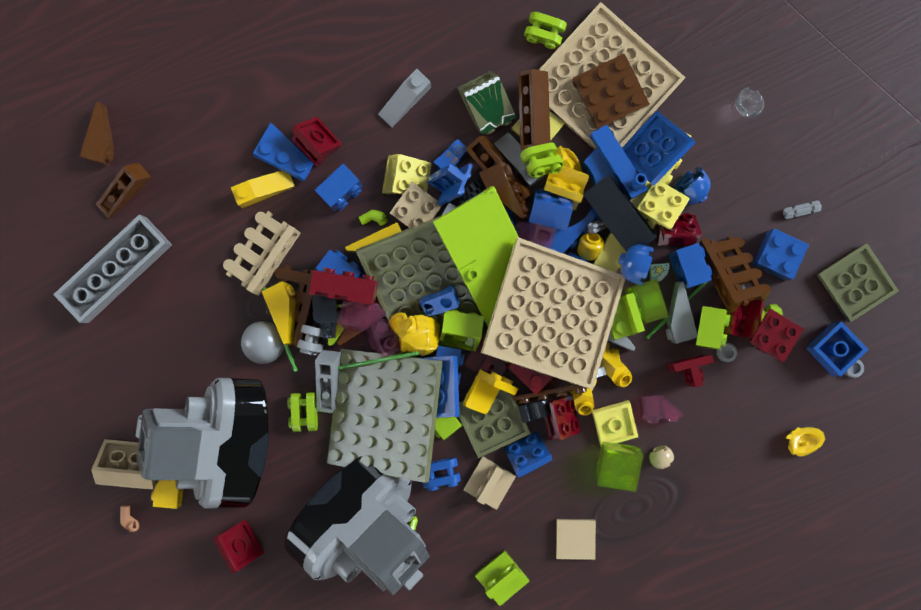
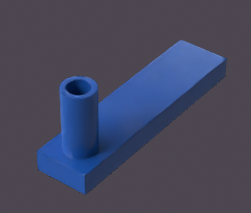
(619, 163)

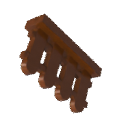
(725, 280)
(304, 316)

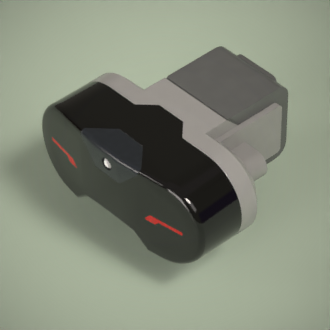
(210, 445)
(359, 526)

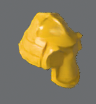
(416, 332)

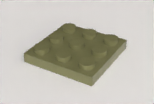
(857, 282)
(497, 427)

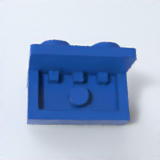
(450, 182)
(528, 454)

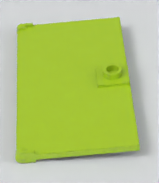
(480, 245)

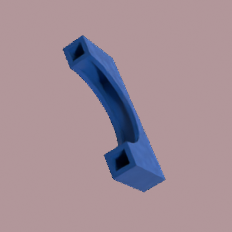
(597, 170)

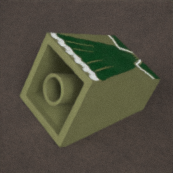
(487, 102)

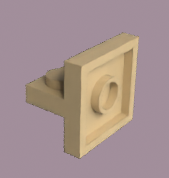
(489, 483)

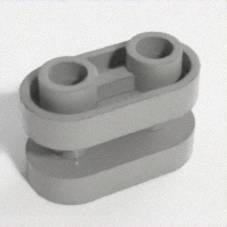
(310, 344)

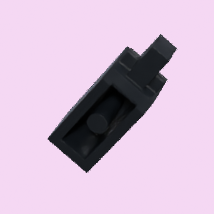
(326, 313)

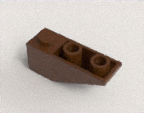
(507, 190)

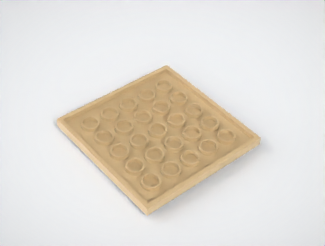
(592, 44)
(553, 314)

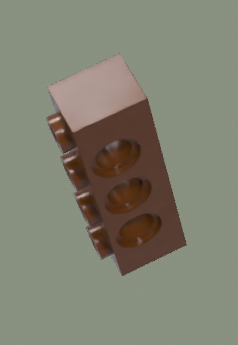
(487, 156)

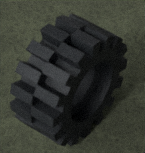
(472, 190)

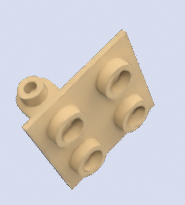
(415, 206)

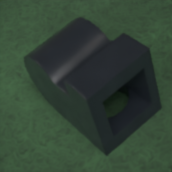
(534, 410)

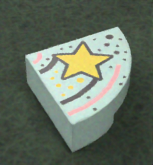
(658, 271)

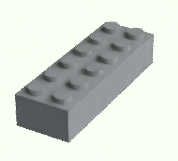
(112, 269)

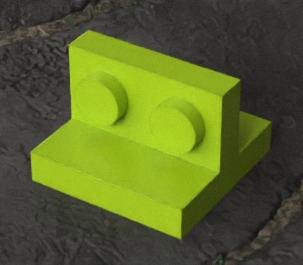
(627, 318)
(501, 578)

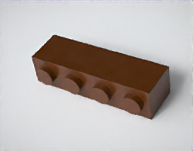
(534, 108)

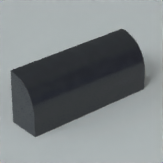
(619, 213)

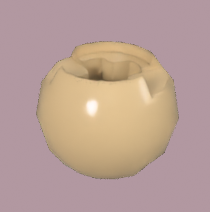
(661, 457)

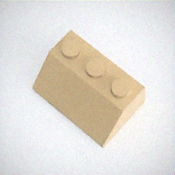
(118, 466)

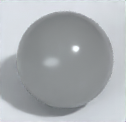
(262, 342)

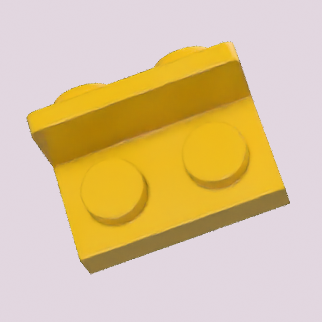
(567, 184)

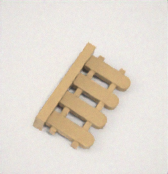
(264, 265)

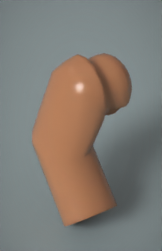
(127, 520)

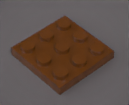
(610, 91)

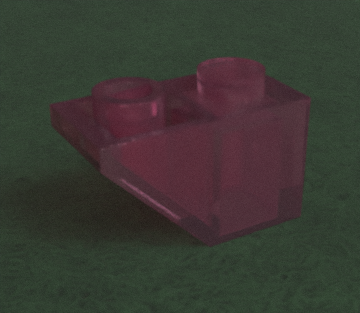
(535, 233)
(359, 316)
(383, 338)
(657, 407)

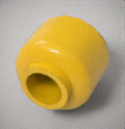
(590, 246)

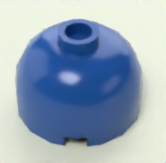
(694, 186)
(636, 263)

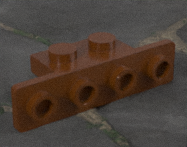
(553, 387)

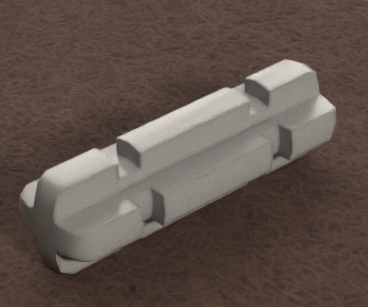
(802, 209)
(596, 226)

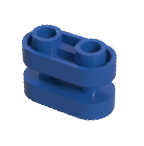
(449, 479)

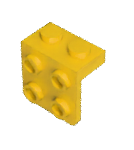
(486, 389)

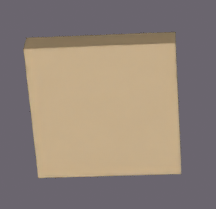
(575, 538)

